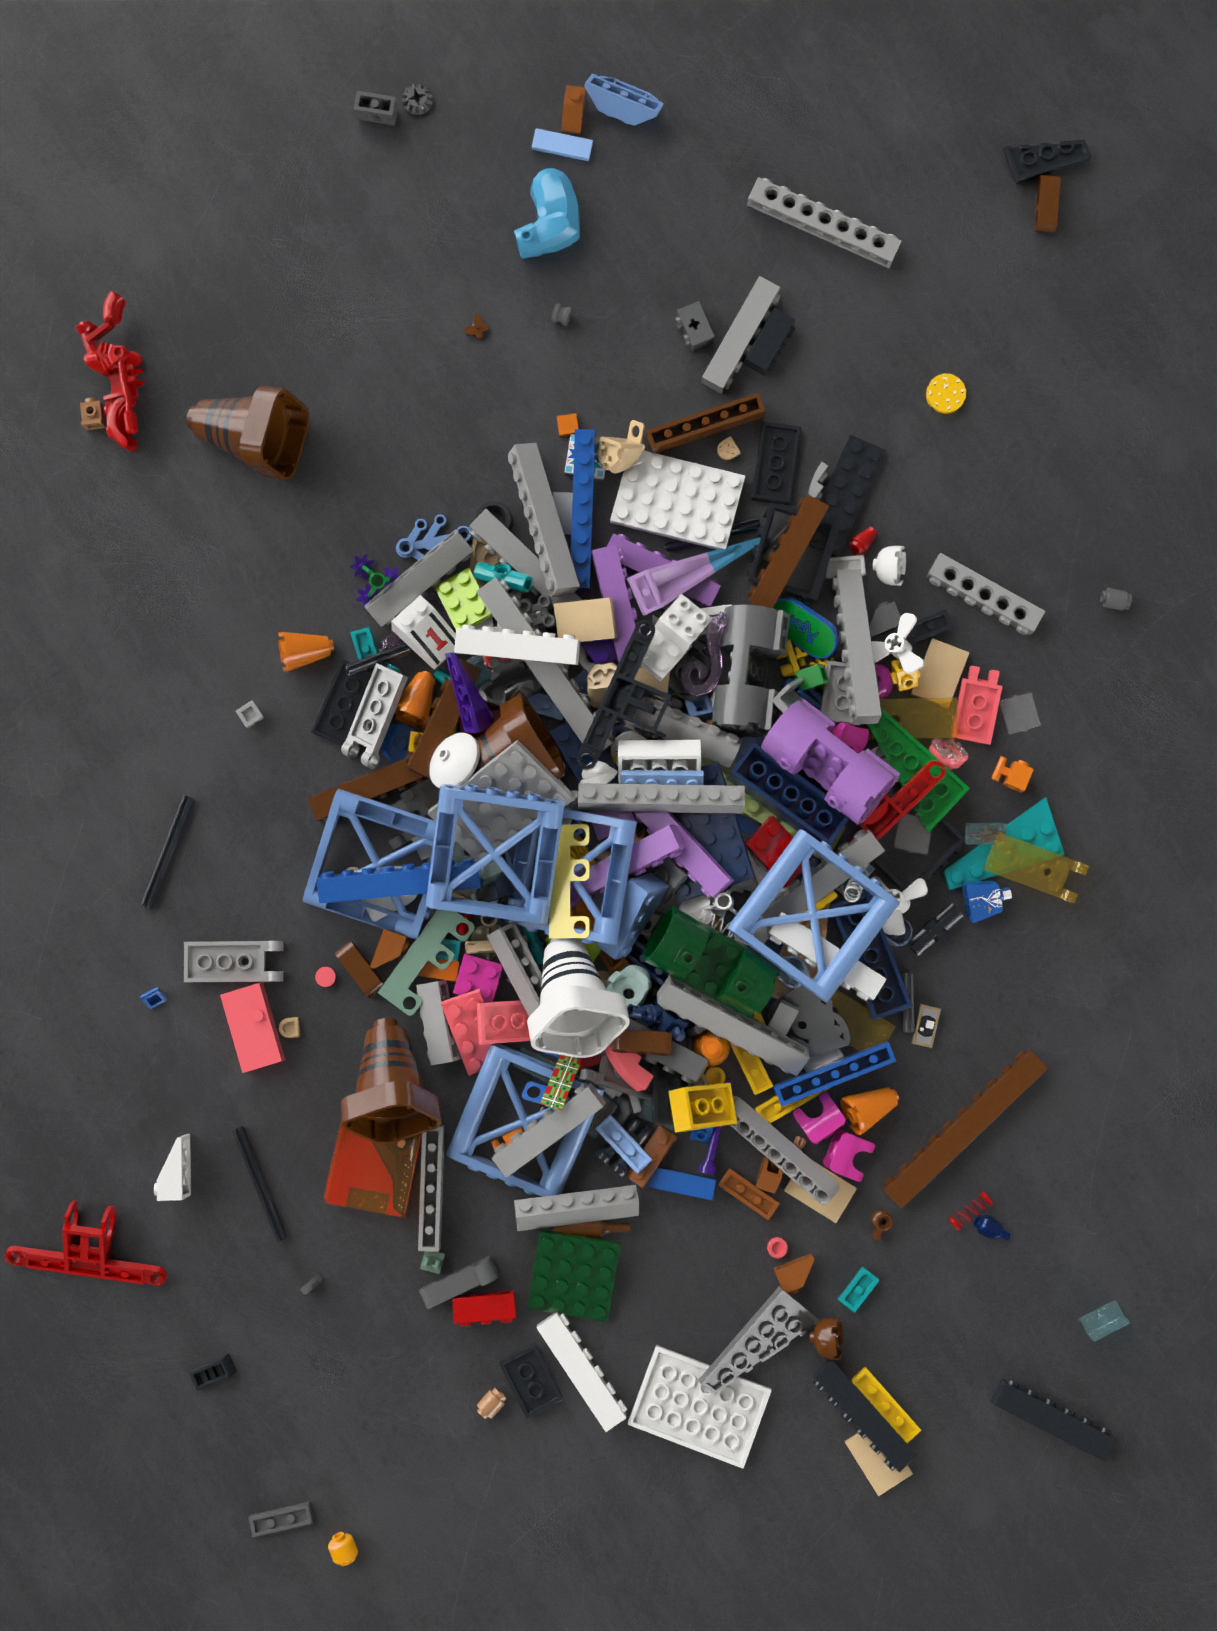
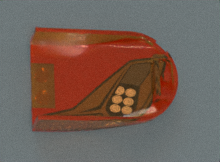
(372, 1174)

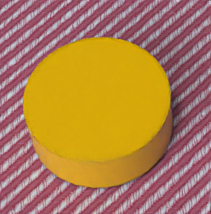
(715, 1075)

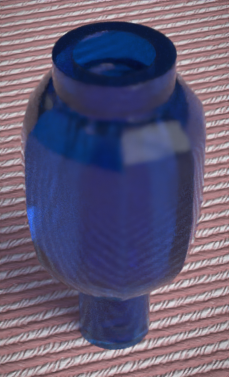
(990, 1228)

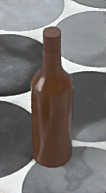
(592, 1229)

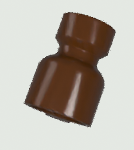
(881, 1221)

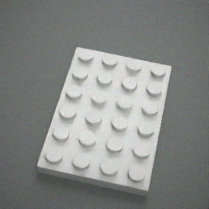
(678, 500)
(687, 1413)

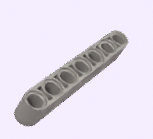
(783, 1153)

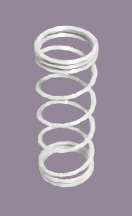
(849, 885)
(703, 915)

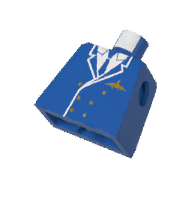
(983, 899)

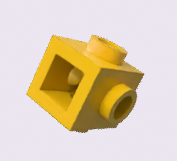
(902, 679)

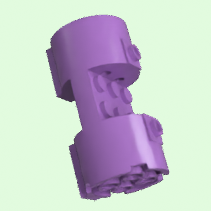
(805, 742)

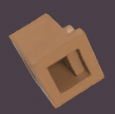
(97, 418)

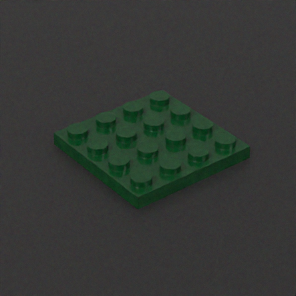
(573, 1275)

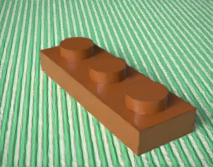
(656, 1149)
(748, 1194)

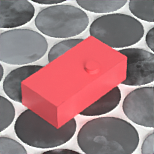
(252, 1027)

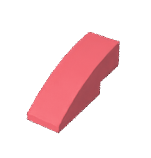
(628, 1068)

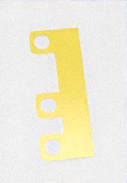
(560, 922)

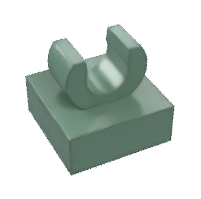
(432, 1261)

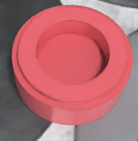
(325, 976)
(777, 1247)

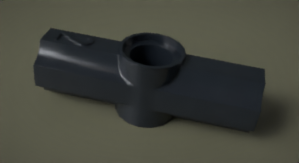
(935, 929)

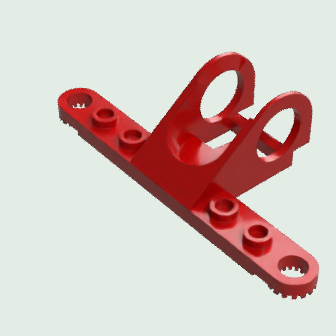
(893, 809)
(84, 1259)

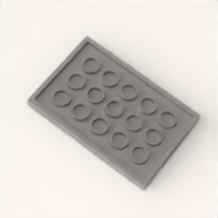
(510, 770)

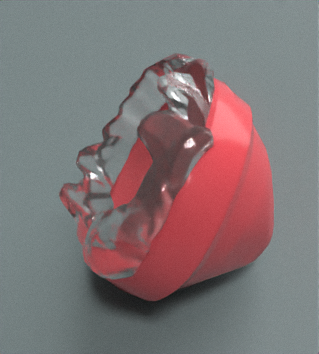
(948, 752)

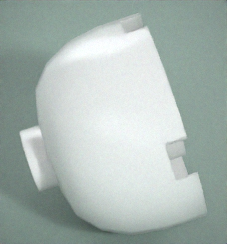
(890, 565)

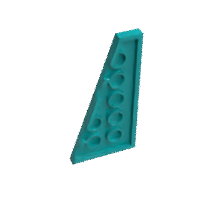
(1033, 826)

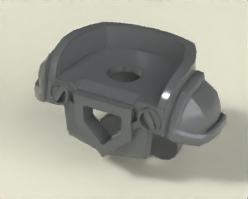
(538, 612)
(505, 675)

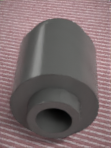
(1116, 599)

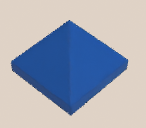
(153, 998)

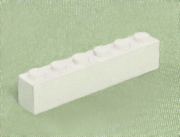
(517, 646)
(800, 941)
(582, 1371)

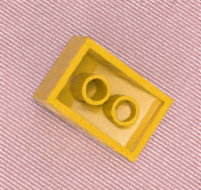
(702, 1107)

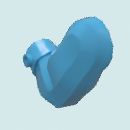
(556, 213)

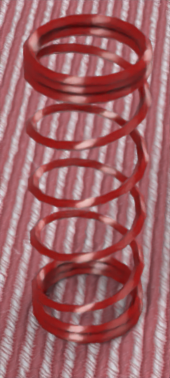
(953, 1221)

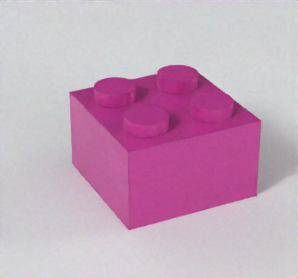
(479, 974)

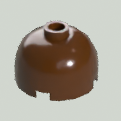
(828, 1338)

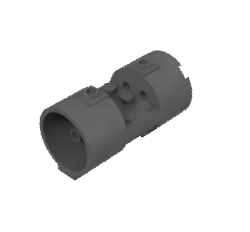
(750, 639)

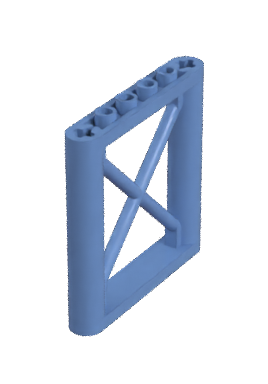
(351, 806)
(548, 819)
(878, 912)
(608, 920)
(464, 1138)

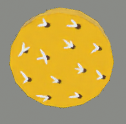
(946, 393)

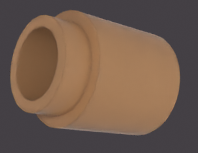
(491, 1403)

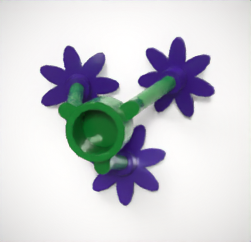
(376, 580)

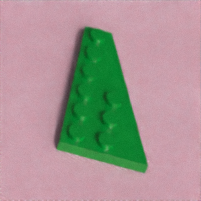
(908, 758)

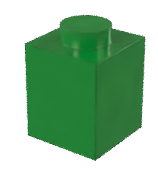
(813, 677)

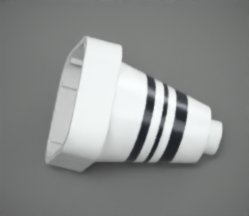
(575, 1008)

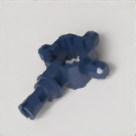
(662, 1019)

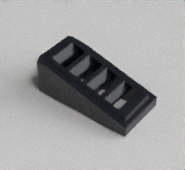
(225, 1368)

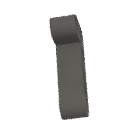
(458, 1282)

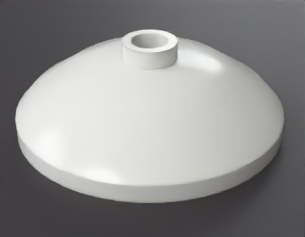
(454, 760)

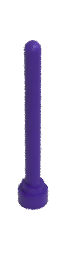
(708, 1164)

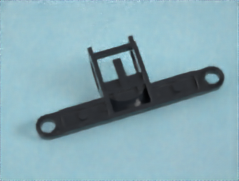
(624, 698)

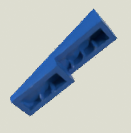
(682, 1183)

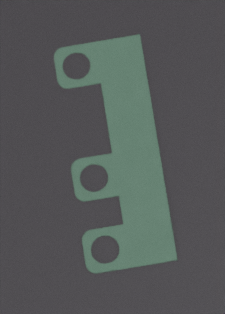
(421, 951)

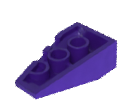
(472, 707)

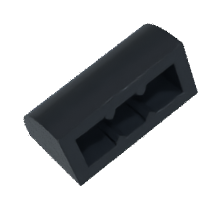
(494, 888)

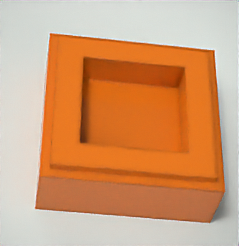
(567, 424)

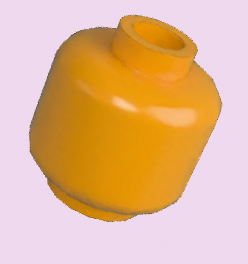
(343, 1548)

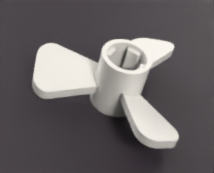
(909, 661)
(895, 923)

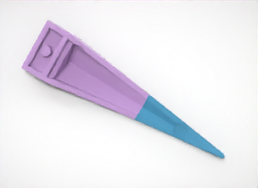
(664, 583)

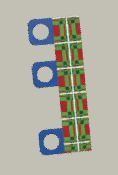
(557, 1090)

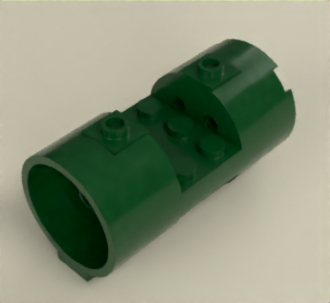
(711, 962)

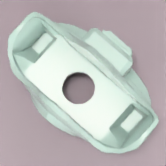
(632, 978)

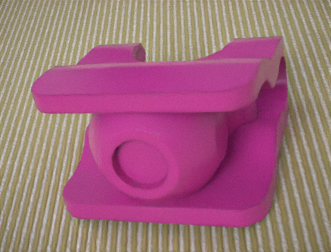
(851, 735)
(823, 1126)
(841, 1154)

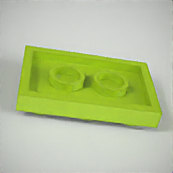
(462, 600)

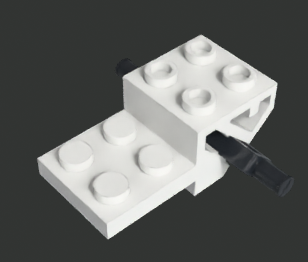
(674, 636)

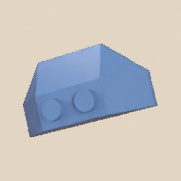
(622, 100)

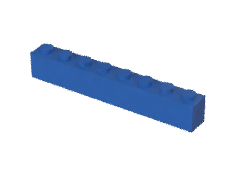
(583, 506)
(388, 882)

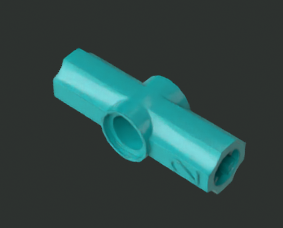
(514, 579)

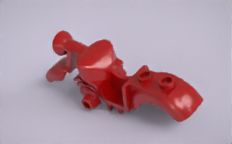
(119, 367)

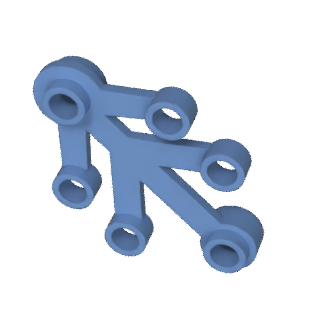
(429, 540)

